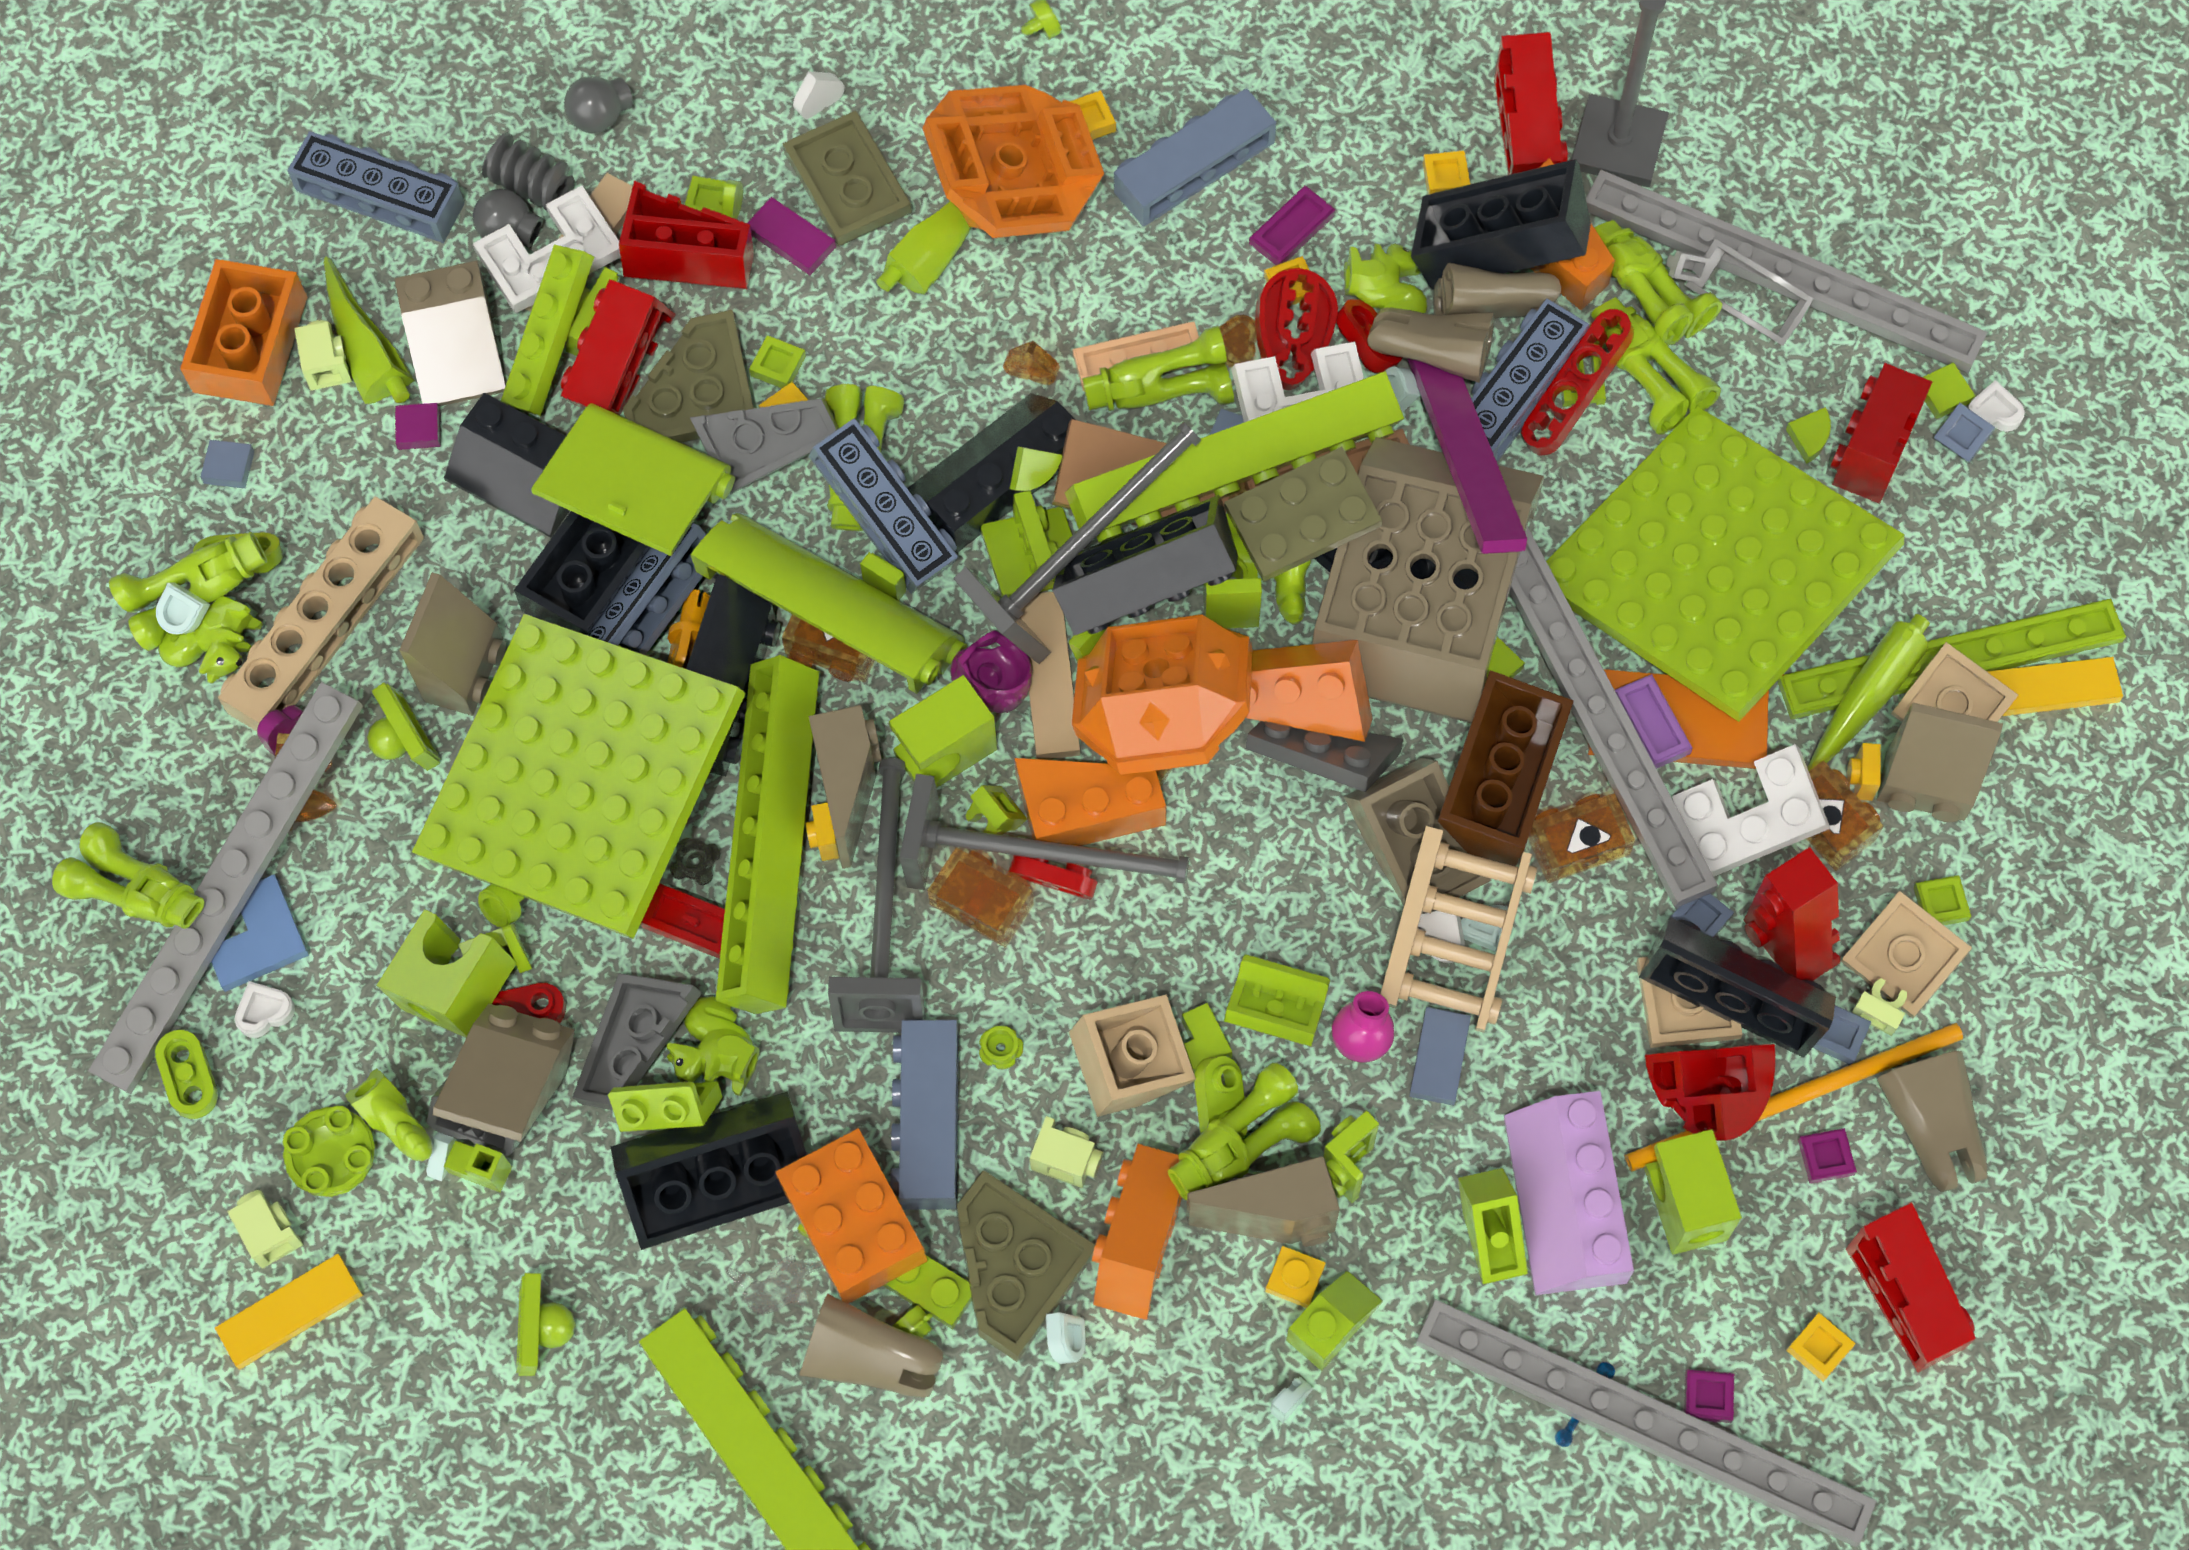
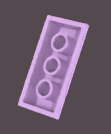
(1568, 1194)

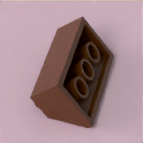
(1504, 768)

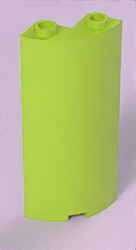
(828, 599)

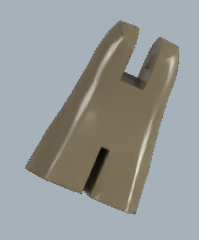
(1483, 291)
(1448, 342)
(1938, 1116)
(867, 1352)

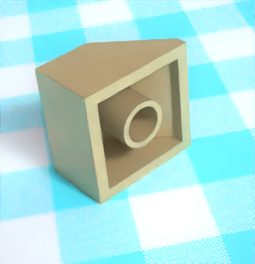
(1131, 1054)

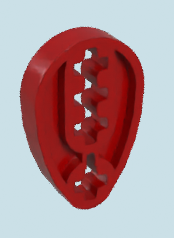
(1274, 316)

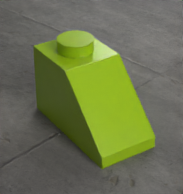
(1493, 1225)
(1332, 1319)

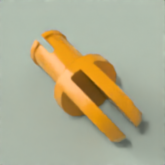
(684, 633)

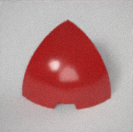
(1715, 1086)

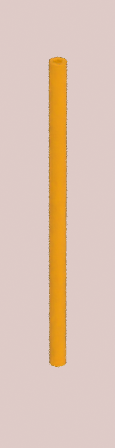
(1830, 1082)

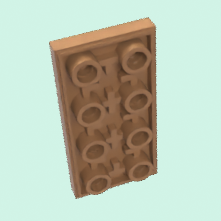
(1097, 450)

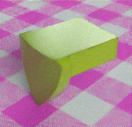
(716, 195)
(506, 936)

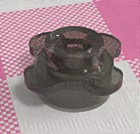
(690, 849)

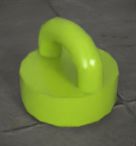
(1043, 19)
(499, 905)

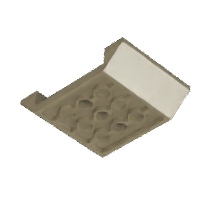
(1416, 637)

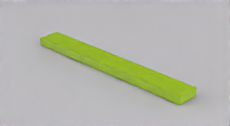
(1991, 648)

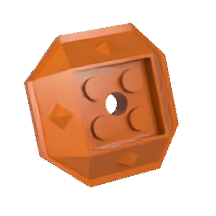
(1013, 159)
(1162, 693)

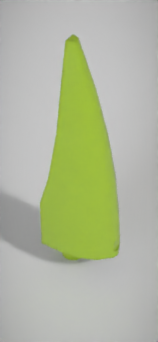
(925, 251)
(369, 354)
(1874, 685)

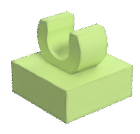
(1881, 1013)

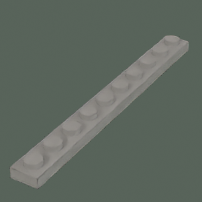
(1832, 289)
(1609, 730)
(226, 887)
(1647, 1423)

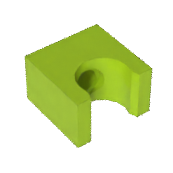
(1238, 600)
(945, 732)
(442, 992)
(1692, 1192)

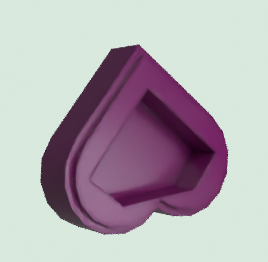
(275, 723)

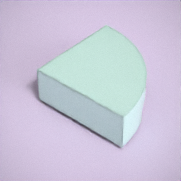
(1481, 933)
(442, 1146)
(1289, 1399)

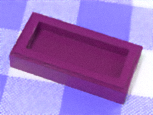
(1292, 226)
(791, 236)

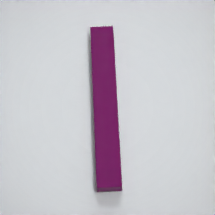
(1470, 460)

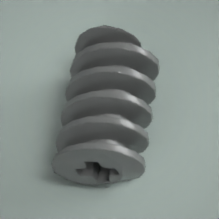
(525, 172)

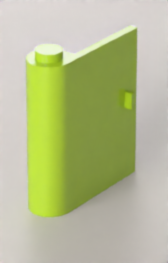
(632, 479)

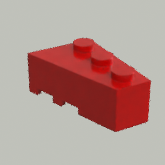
(1528, 102)
(682, 243)
(614, 347)
(1879, 432)
(1795, 916)
(1911, 1287)

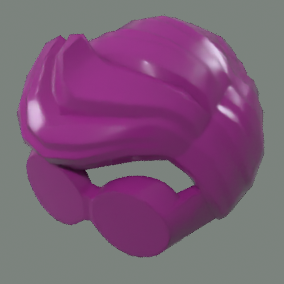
(997, 674)

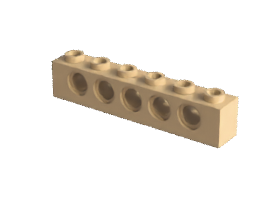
(345, 607)

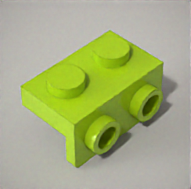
(1277, 1000)
(664, 1105)
(1351, 1143)

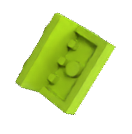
(1024, 542)

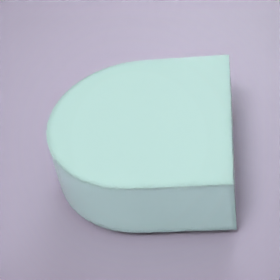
(1403, 385)
(180, 610)
(1065, 1337)

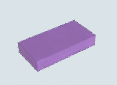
(1654, 721)

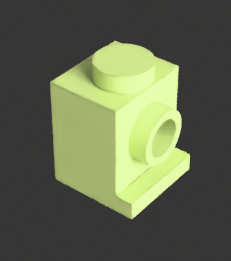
(321, 355)
(1065, 1154)
(263, 1228)

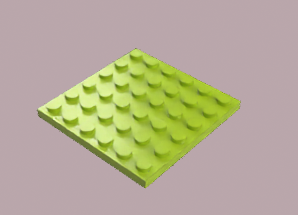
(1720, 561)
(579, 774)

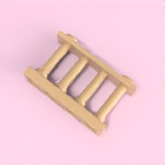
(1424, 898)

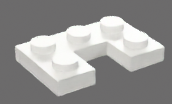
(521, 274)
(1261, 388)
(1787, 818)

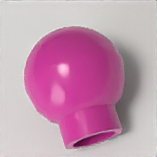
(1364, 1028)

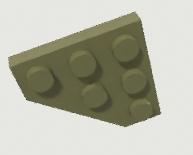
(694, 379)
(1015, 1262)

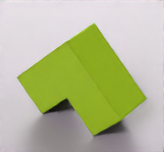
(1205, 1036)
(478, 1165)

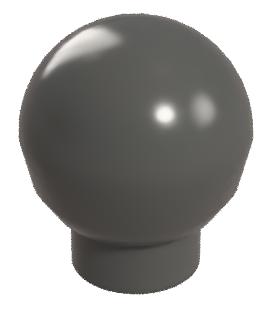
(596, 103)
(502, 208)

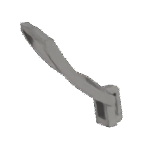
(1705, 265)

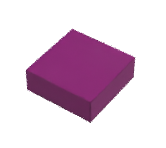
(417, 426)
(1827, 1156)
(1709, 1395)

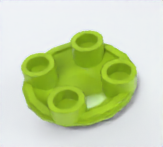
(328, 1151)

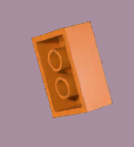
(244, 332)
(851, 1216)

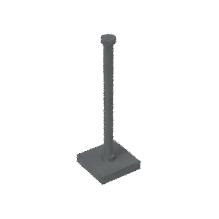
(1620, 133)
(1006, 610)
(925, 832)
(880, 1001)

